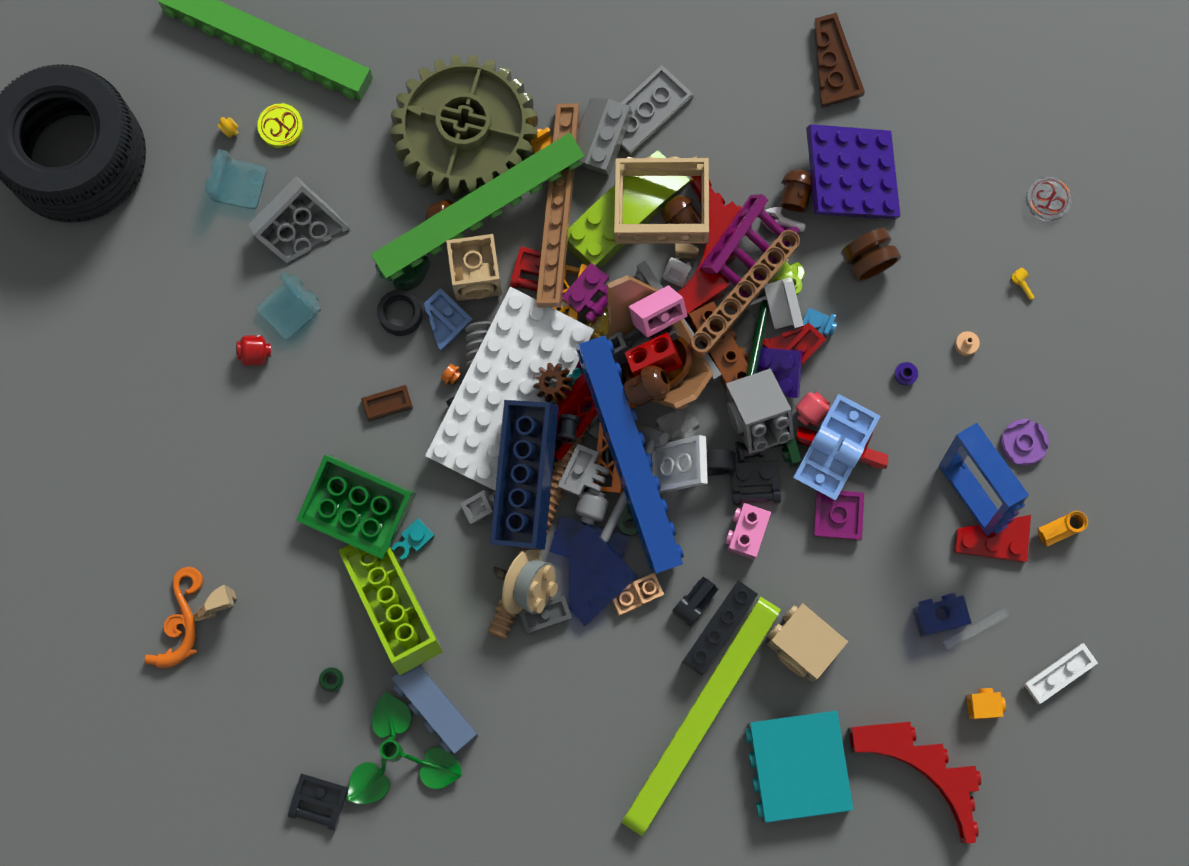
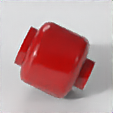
(252, 350)

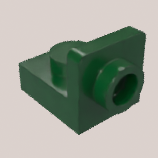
(790, 452)

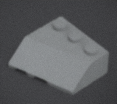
(296, 222)

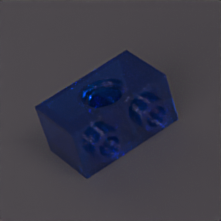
(956, 614)

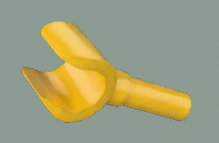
(1018, 278)

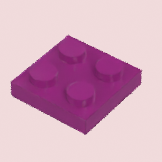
(839, 517)

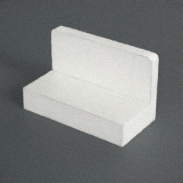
(783, 303)

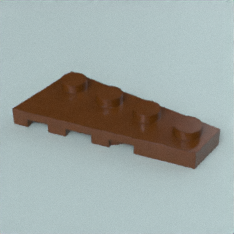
(836, 67)

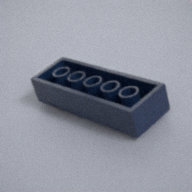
(524, 474)

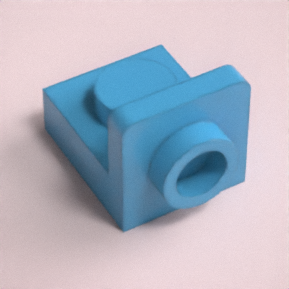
(823, 323)

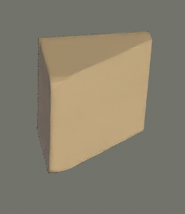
(685, 251)

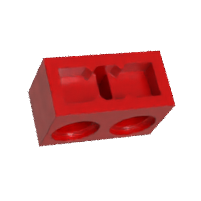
(656, 352)

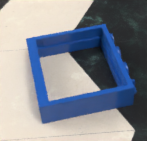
(995, 471)

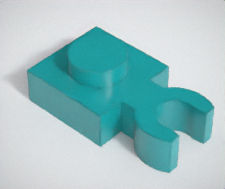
(415, 537)

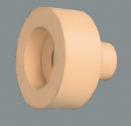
(967, 343)

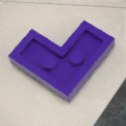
(786, 366)

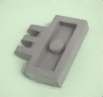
(582, 472)

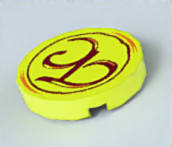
(280, 125)

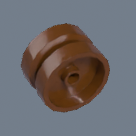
(871, 254)

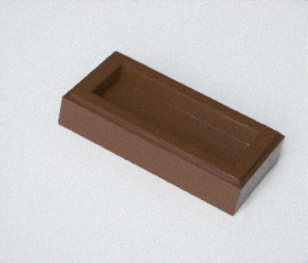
(387, 403)

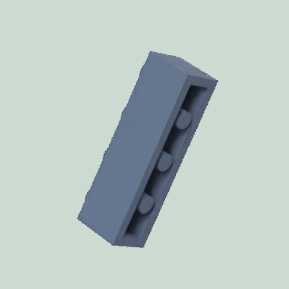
(435, 708)

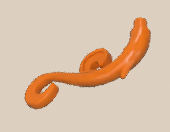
(171, 624)

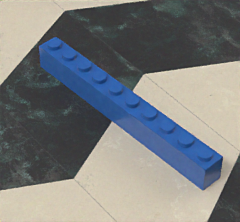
(629, 454)

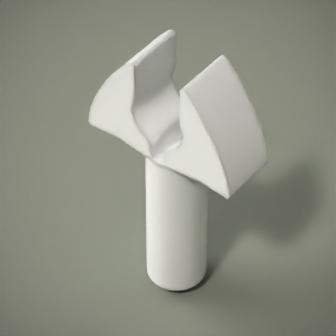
(782, 221)

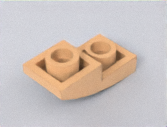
(638, 594)

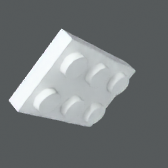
(680, 463)

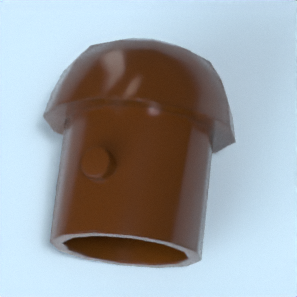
(796, 190)
(681, 211)
(648, 386)

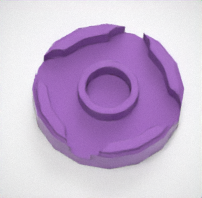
(1024, 442)

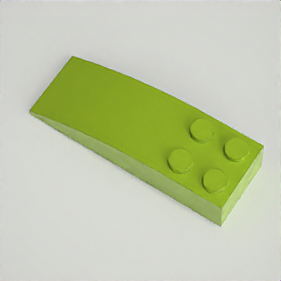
(593, 236)
(392, 608)

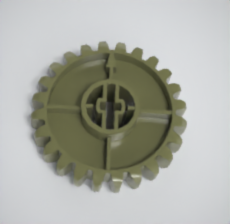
(463, 125)

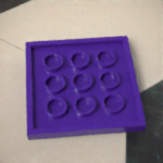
(852, 172)

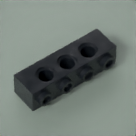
(720, 628)

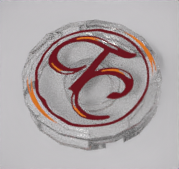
(1049, 198)

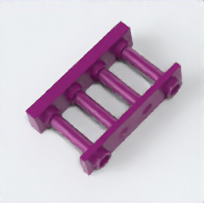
(740, 227)

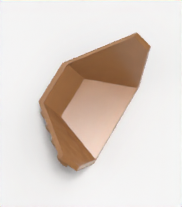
(627, 291)

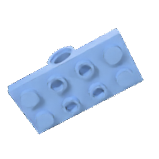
(836, 447)

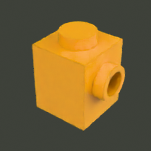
(985, 704)

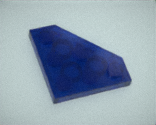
(595, 575)

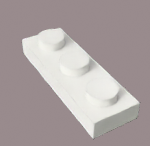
(1060, 673)

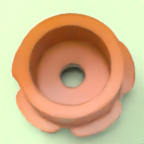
(451, 374)

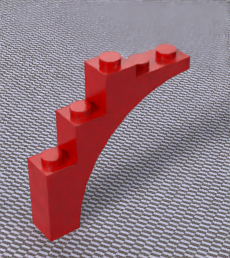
(703, 286)
(930, 760)

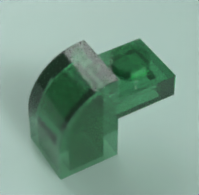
(412, 276)

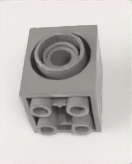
(759, 411)

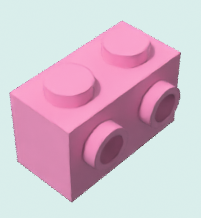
(658, 311)
(748, 531)

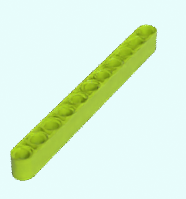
(700, 716)

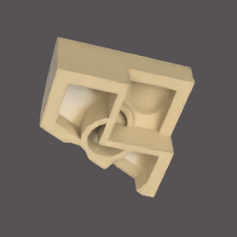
(218, 600)

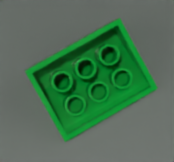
(355, 506)

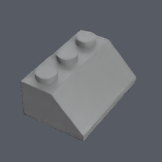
(602, 133)

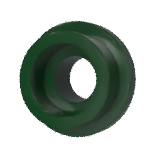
(323, 679)

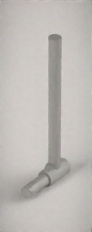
(653, 439)

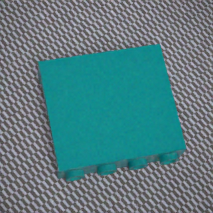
(799, 766)

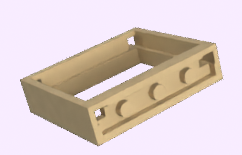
(661, 232)

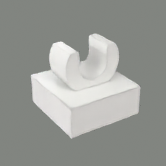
(677, 272)

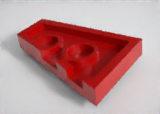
(1008, 545)

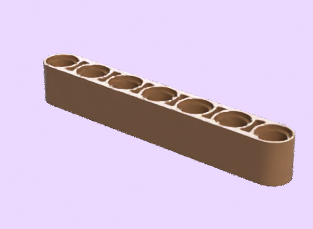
(748, 284)

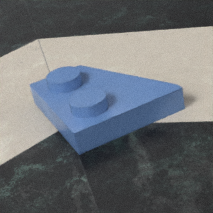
(446, 318)

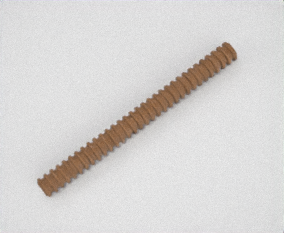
(502, 618)

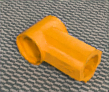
(1061, 528)

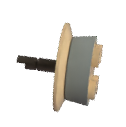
(527, 583)

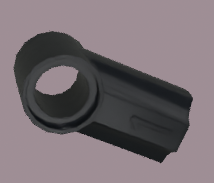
(692, 605)

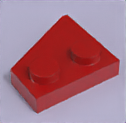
(803, 338)

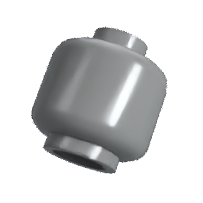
(592, 506)

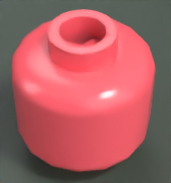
(812, 409)

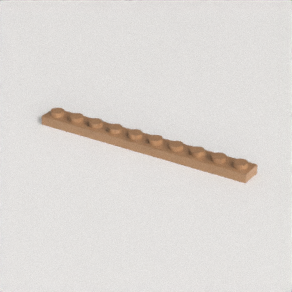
(557, 217)

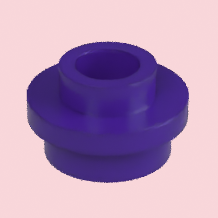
(901, 378)

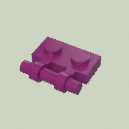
(584, 289)

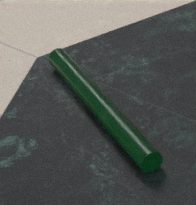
(758, 338)

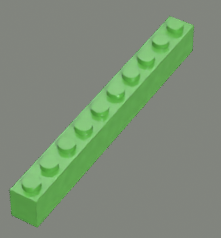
(272, 44)
(478, 205)

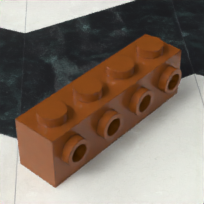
(726, 353)

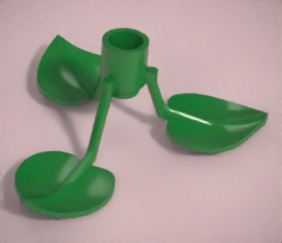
(367, 780)

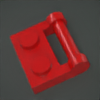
(527, 262)

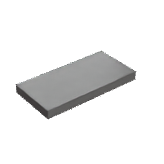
(653, 106)

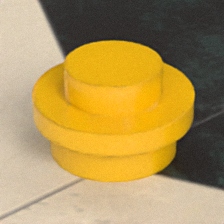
(228, 126)

